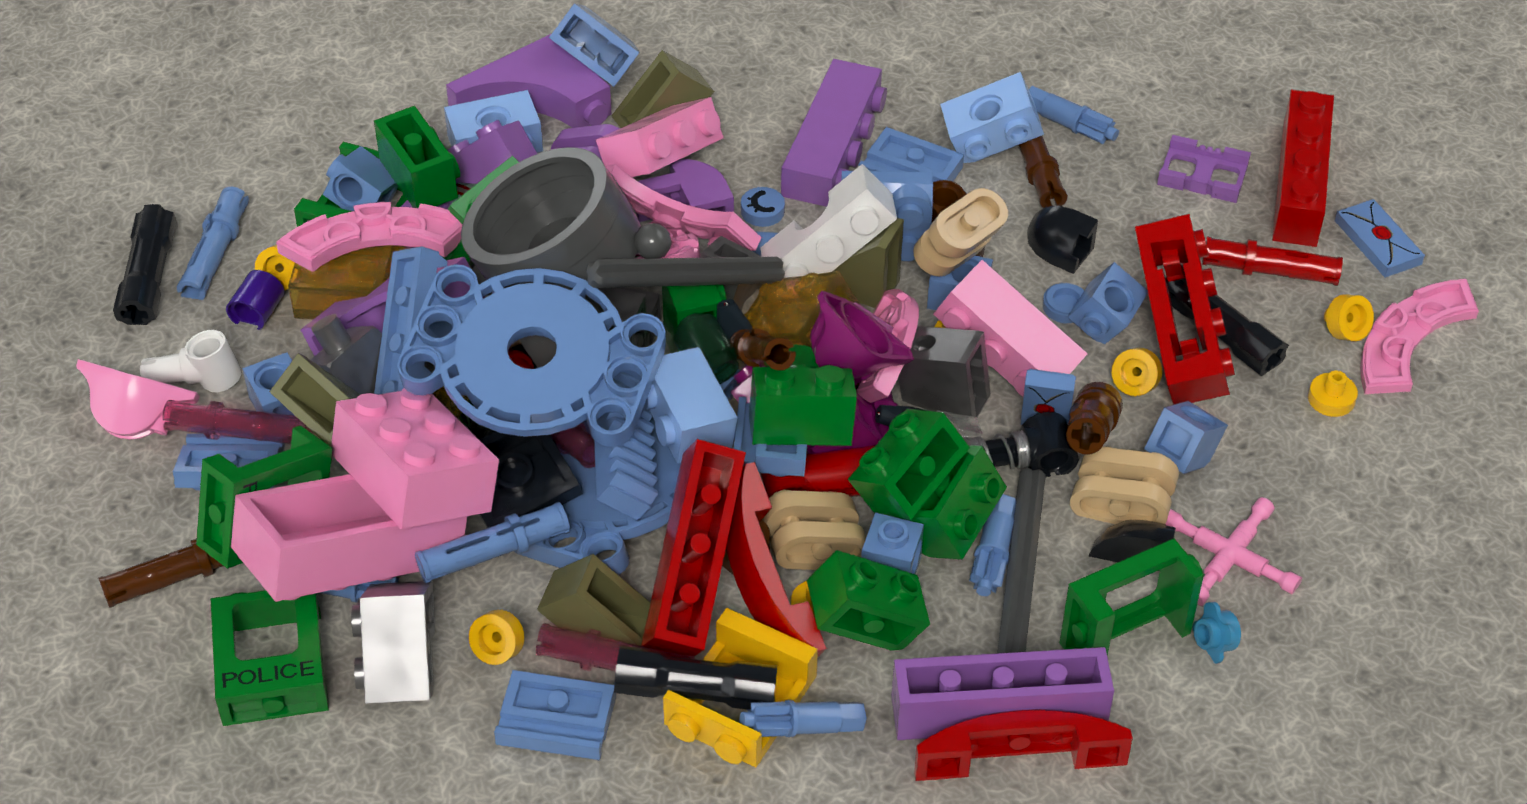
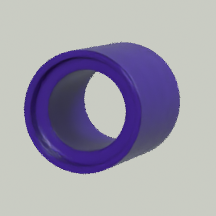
(255, 299)

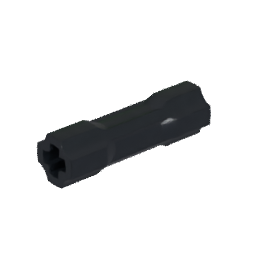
(140, 291)
(1247, 339)
(654, 673)

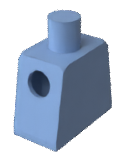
(595, 43)

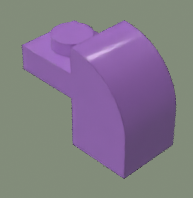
(693, 185)

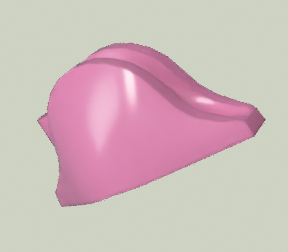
(129, 403)

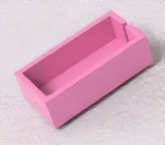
(326, 538)

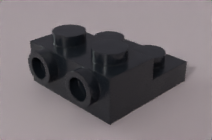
(528, 476)

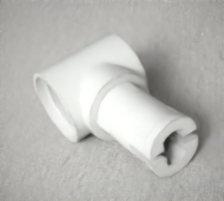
(203, 360)

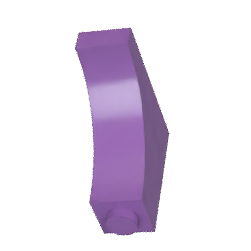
(553, 77)

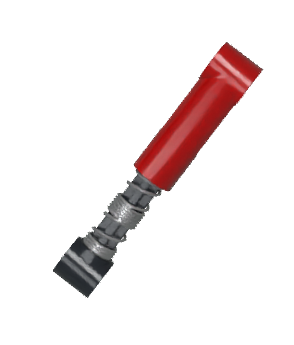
(1037, 445)

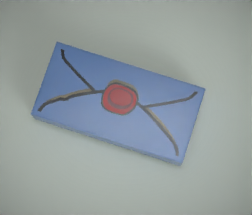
(1379, 238)
(1047, 393)

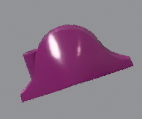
(854, 339)

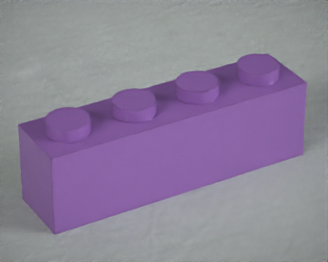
(833, 131)
(954, 689)

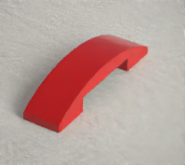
(756, 570)
(1022, 732)

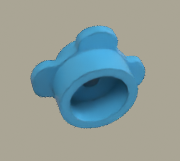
(1217, 631)

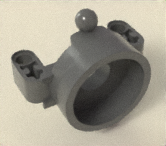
(555, 216)

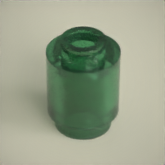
(707, 334)

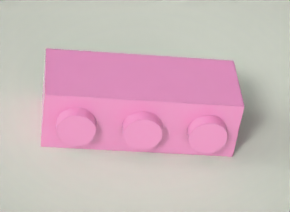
(661, 137)
(1013, 328)

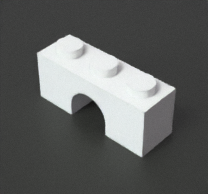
(854, 215)

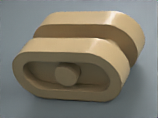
(960, 232)
(1124, 486)
(811, 527)

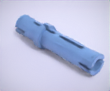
(217, 233)
(512, 535)

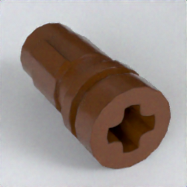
(1093, 417)

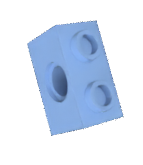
(469, 117)
(992, 118)

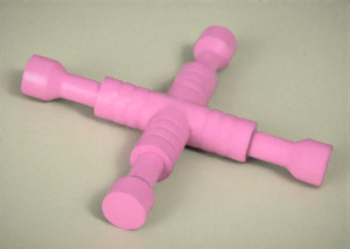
(1234, 550)

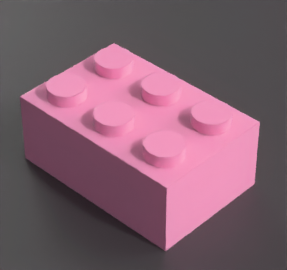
(413, 457)

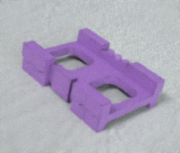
(1206, 162)

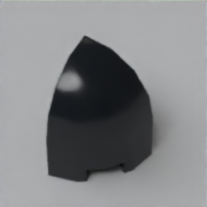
(1062, 236)
(1129, 539)

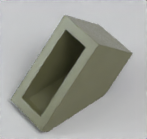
(661, 86)
(875, 265)
(311, 395)
(595, 598)

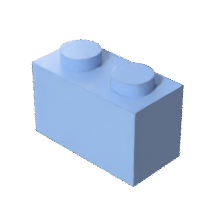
(689, 403)

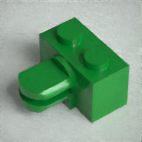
(802, 403)

